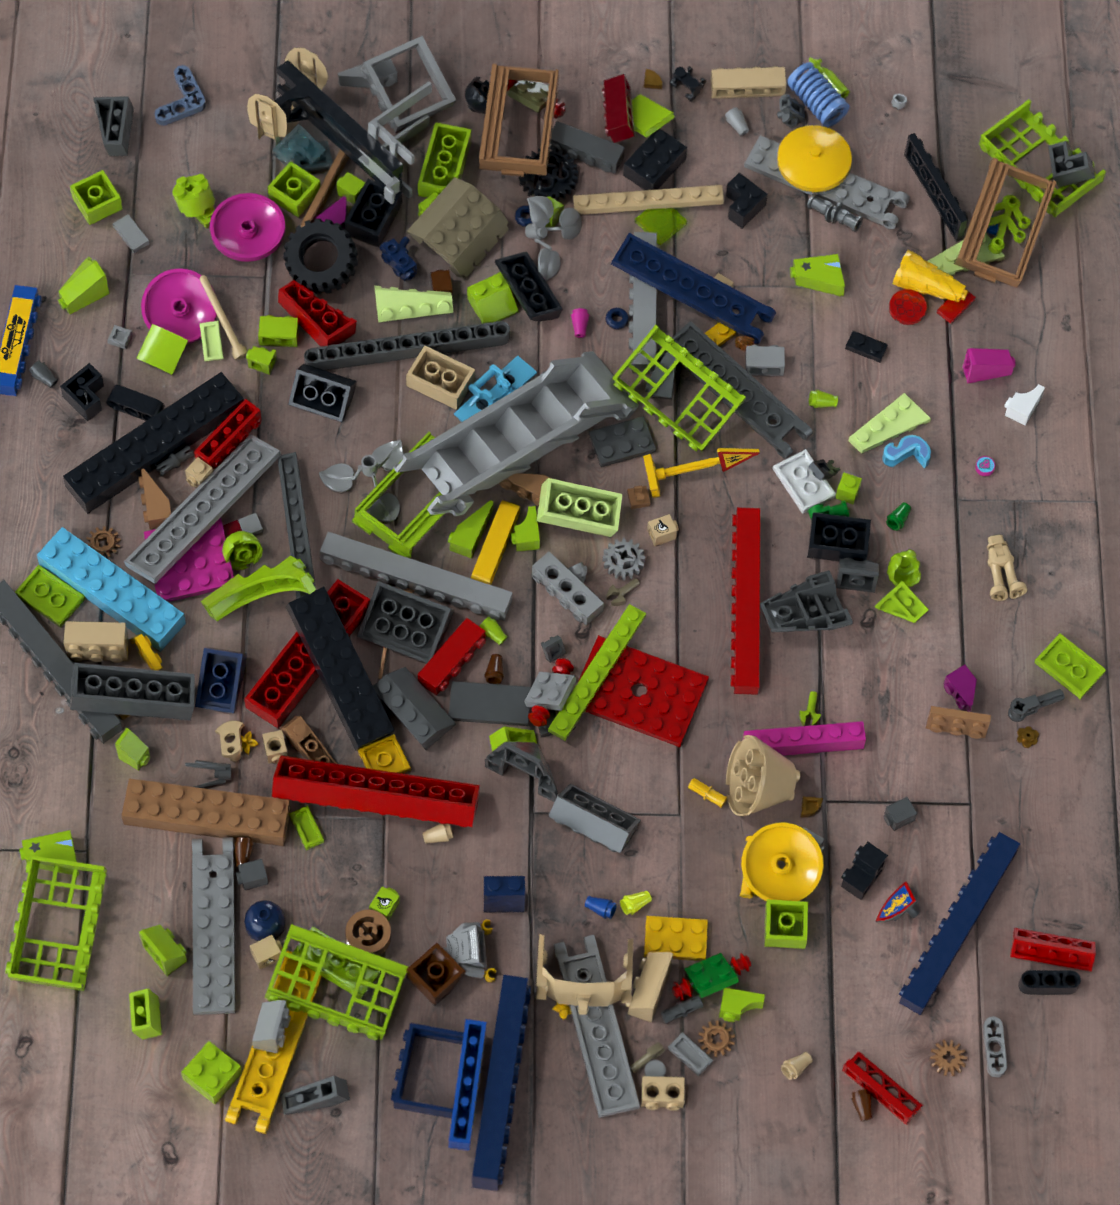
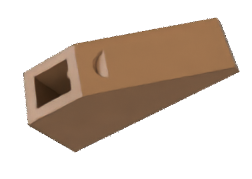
(525, 485)
(155, 500)
(305, 741)

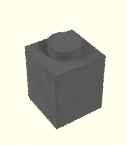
(900, 814)
(252, 874)

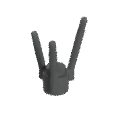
(222, 771)

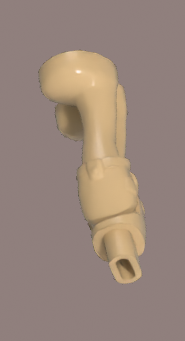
(999, 558)

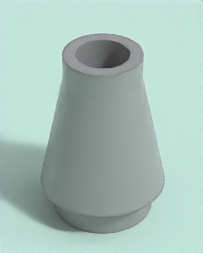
(737, 121)

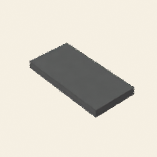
(489, 703)

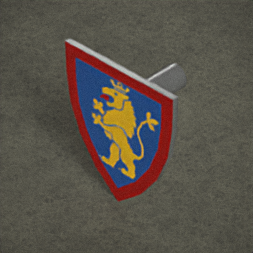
(897, 904)

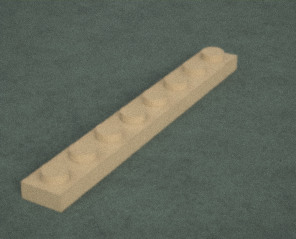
(649, 199)

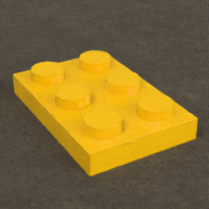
(680, 936)

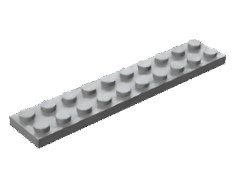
(202, 508)

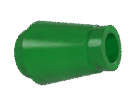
(898, 517)

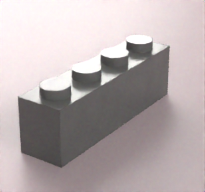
(587, 147)

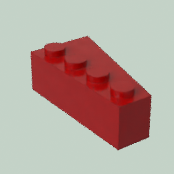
(315, 316)

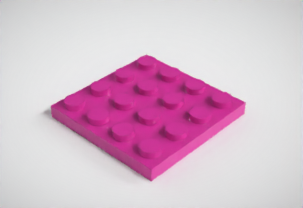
(199, 569)

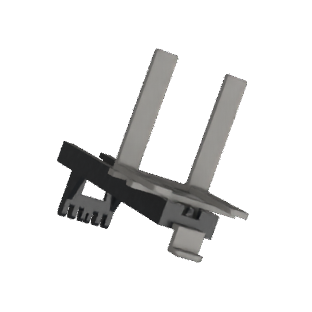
(361, 146)

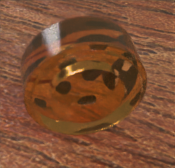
(743, 341)

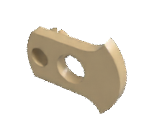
(234, 749)

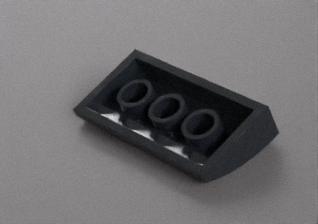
(529, 287)

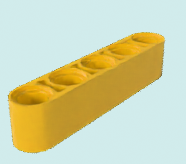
(496, 542)

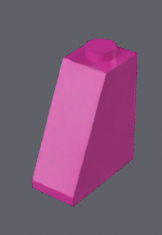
(987, 364)

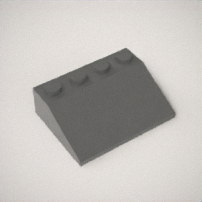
(405, 622)

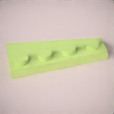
(946, 259)
(405, 304)
(891, 422)

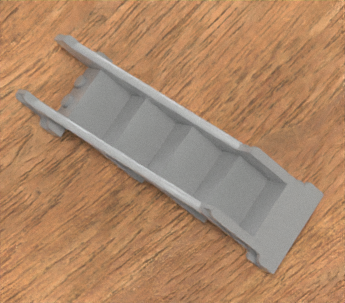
(518, 430)

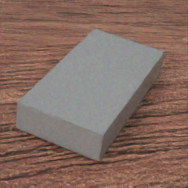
(131, 233)
(690, 1054)

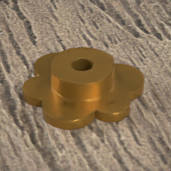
(1026, 741)

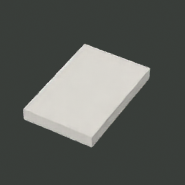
(801, 483)

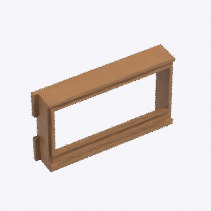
(494, 116)
(982, 216)

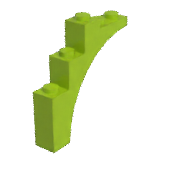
(239, 591)

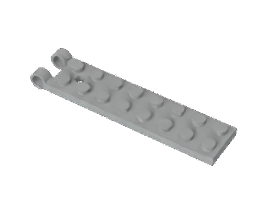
(851, 192)
(213, 930)
(599, 1036)

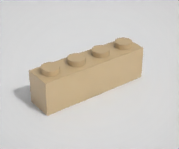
(748, 82)

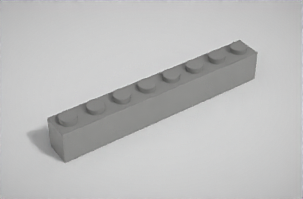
(643, 313)

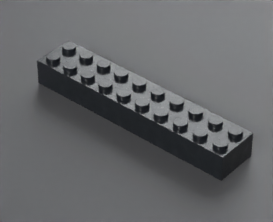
(152, 442)

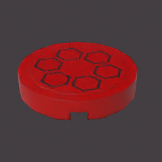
(907, 307)

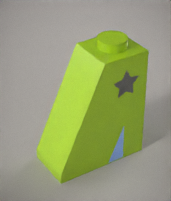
(819, 274)
(53, 846)

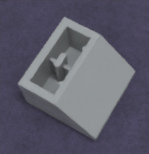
(270, 1026)

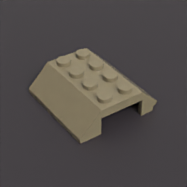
(460, 226)

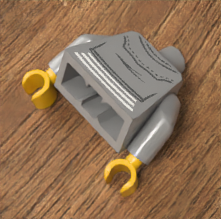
(467, 948)

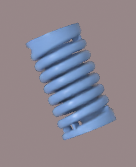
(818, 94)

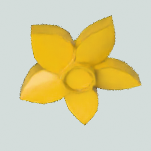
(248, 742)
(564, 1010)

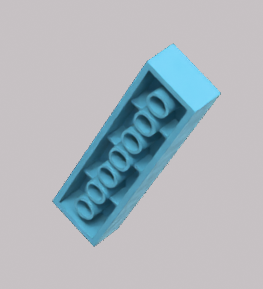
(111, 588)

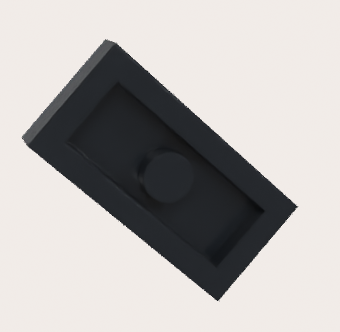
(866, 346)

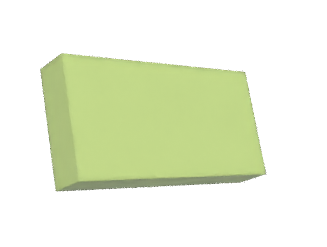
(211, 341)

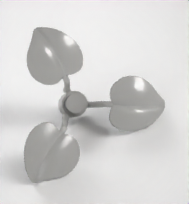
(540, 211)
(340, 477)

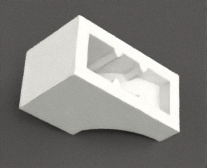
(1023, 405)

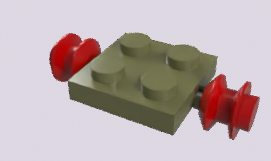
(533, 95)

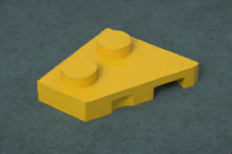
(143, 644)

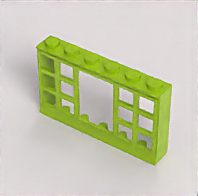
(1048, 135)
(696, 366)
(88, 929)
(348, 952)

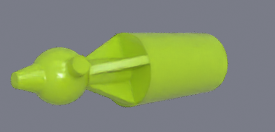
(831, 77)

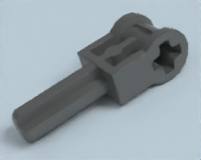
(1032, 703)

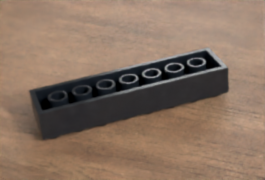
(339, 668)

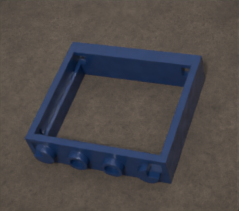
(405, 1056)

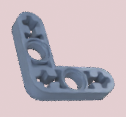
(187, 102)

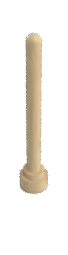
(238, 349)

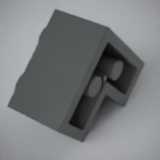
(1068, 167)

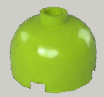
(242, 549)

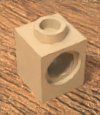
(274, 739)

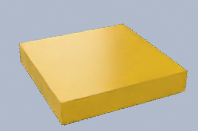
(385, 756)

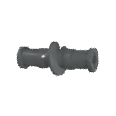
(834, 212)

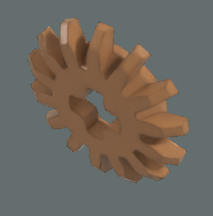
(101, 535)
(714, 1030)
(942, 1063)

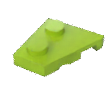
(902, 603)

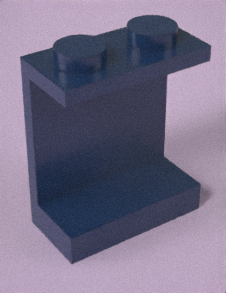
(504, 894)

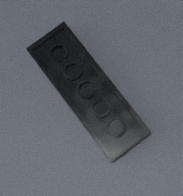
(935, 187)

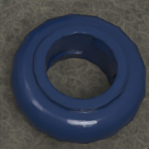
(522, 210)
(617, 312)

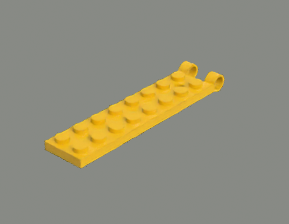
(267, 1068)

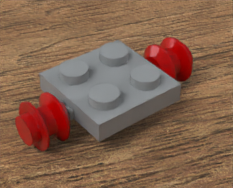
(550, 691)

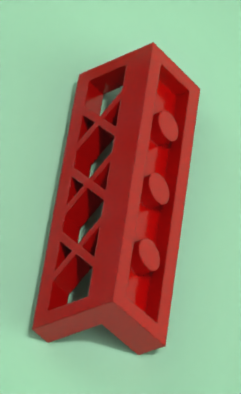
(1053, 949)
(878, 1090)

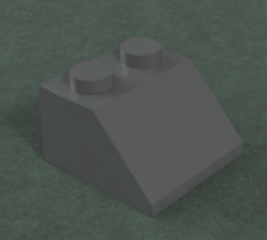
(857, 575)

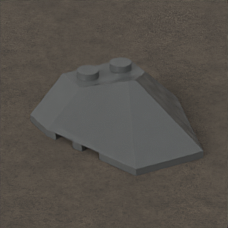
(807, 607)
(528, 758)

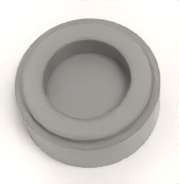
(655, 1068)

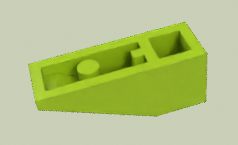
(469, 532)

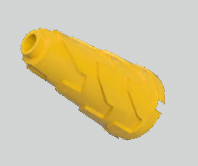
(927, 279)

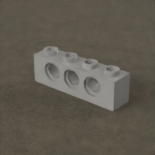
(550, 565)

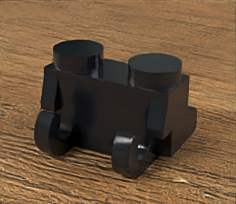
(690, 82)

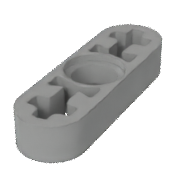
(987, 1032)

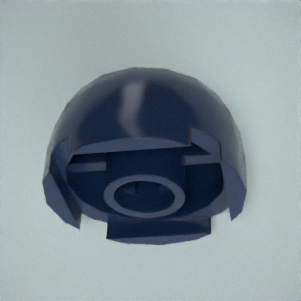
(264, 919)

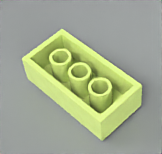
(579, 507)

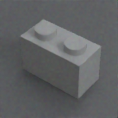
(765, 360)

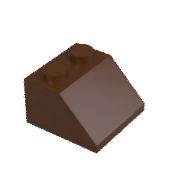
(435, 974)

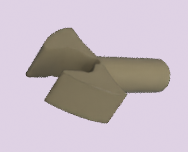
(621, 592)
(652, 1053)

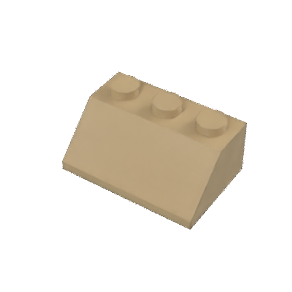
(650, 985)

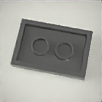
(622, 441)

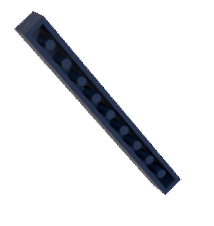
(959, 923)

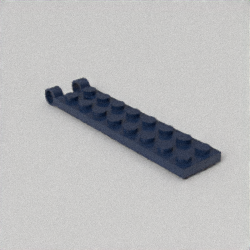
(691, 286)

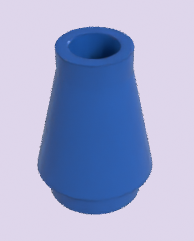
(602, 907)

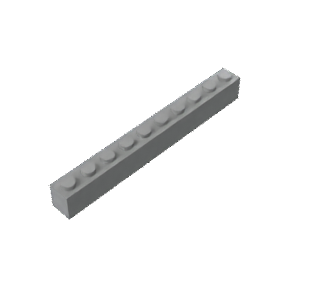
(415, 575)

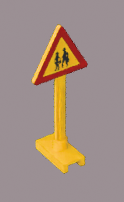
(727, 458)

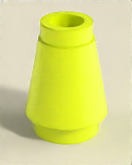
(632, 903)

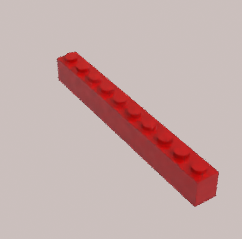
(746, 601)

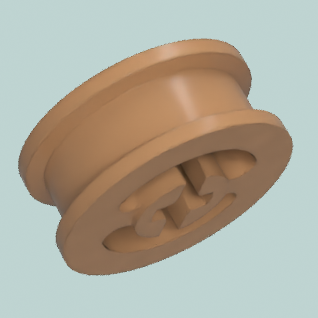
(372, 922)

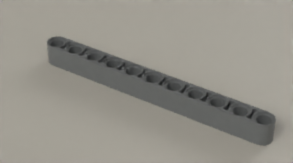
(415, 340)

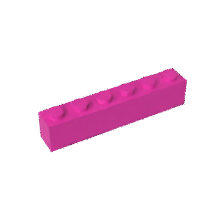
(813, 738)

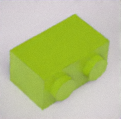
(278, 331)
(145, 1014)

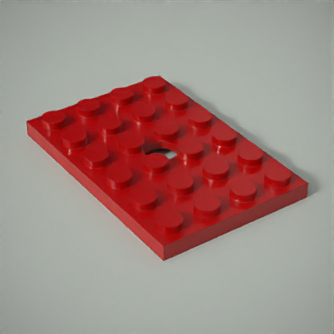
(666, 706)

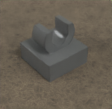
(553, 648)

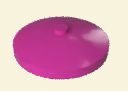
(247, 227)
(177, 303)

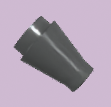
(42, 373)

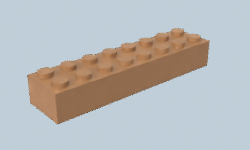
(205, 812)

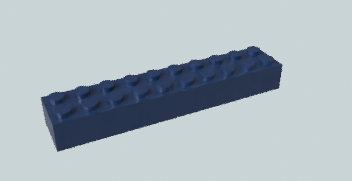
(500, 1083)

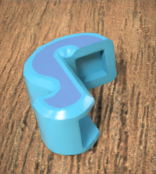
(907, 447)

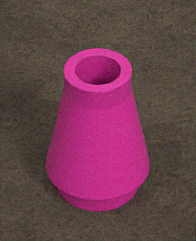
(580, 321)

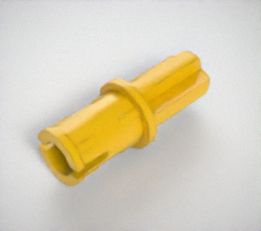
(707, 792)

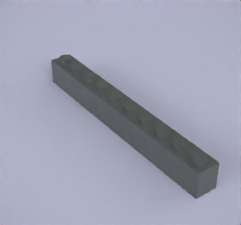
(50, 658)

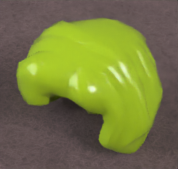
(904, 568)

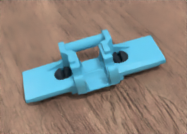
(508, 380)

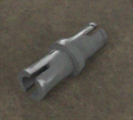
(174, 460)
(681, 1009)

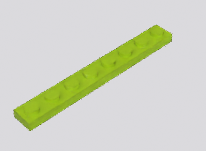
(597, 672)

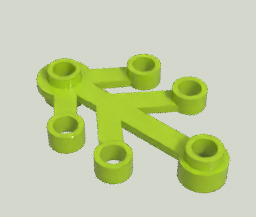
(1010, 205)

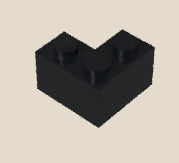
(746, 198)
(81, 390)
(867, 867)

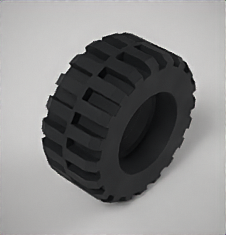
(314, 233)

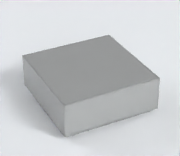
(120, 337)

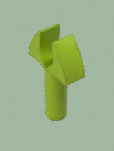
(810, 710)

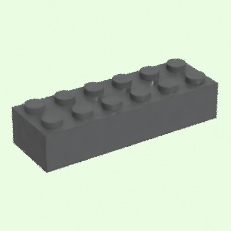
(132, 691)

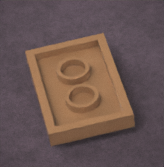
(958, 722)

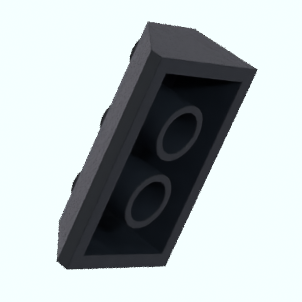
(322, 392)

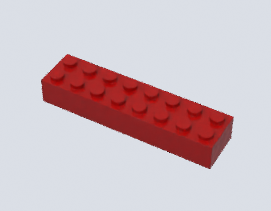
(293, 670)

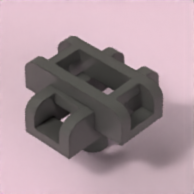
(790, 111)

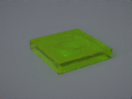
(661, 221)

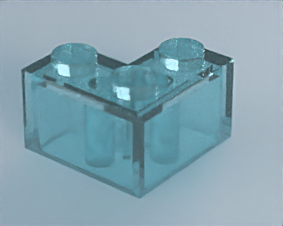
(296, 143)

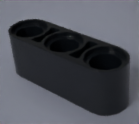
(134, 403)
(1057, 976)

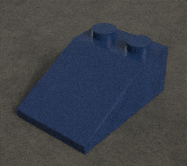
(220, 679)

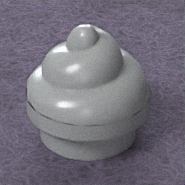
(579, 571)

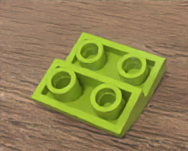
(162, 349)

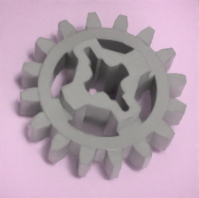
(617, 553)

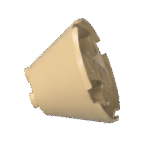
(758, 777)

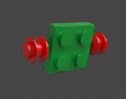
(711, 975)

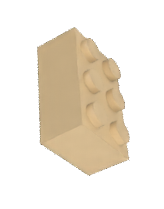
(440, 377)
(96, 641)

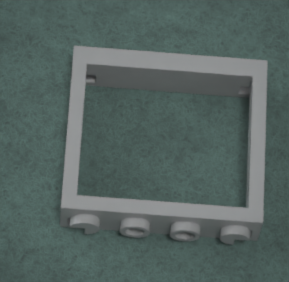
(434, 71)

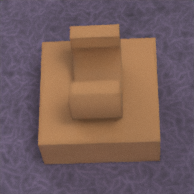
(638, 497)

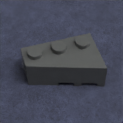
(115, 122)

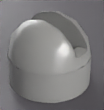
(898, 101)

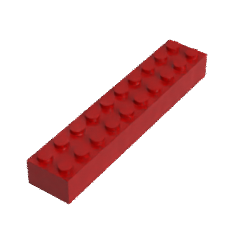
(375, 791)

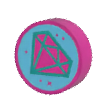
(985, 466)

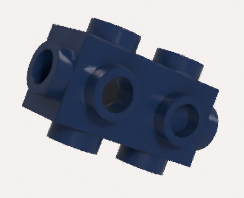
(397, 257)

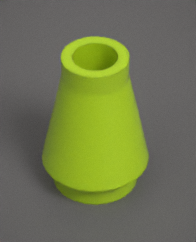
(821, 399)
(493, 630)

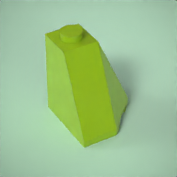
(83, 287)

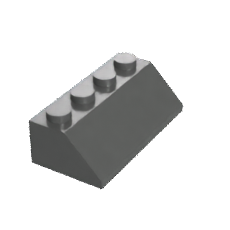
(414, 706)
(594, 818)

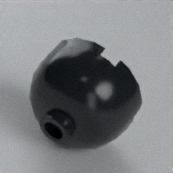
(477, 95)

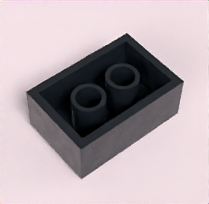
(655, 161)
(372, 214)
(838, 537)

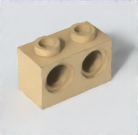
(662, 1086)

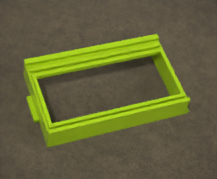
(417, 528)

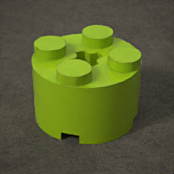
(193, 195)

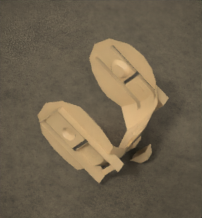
(271, 115)
(584, 993)

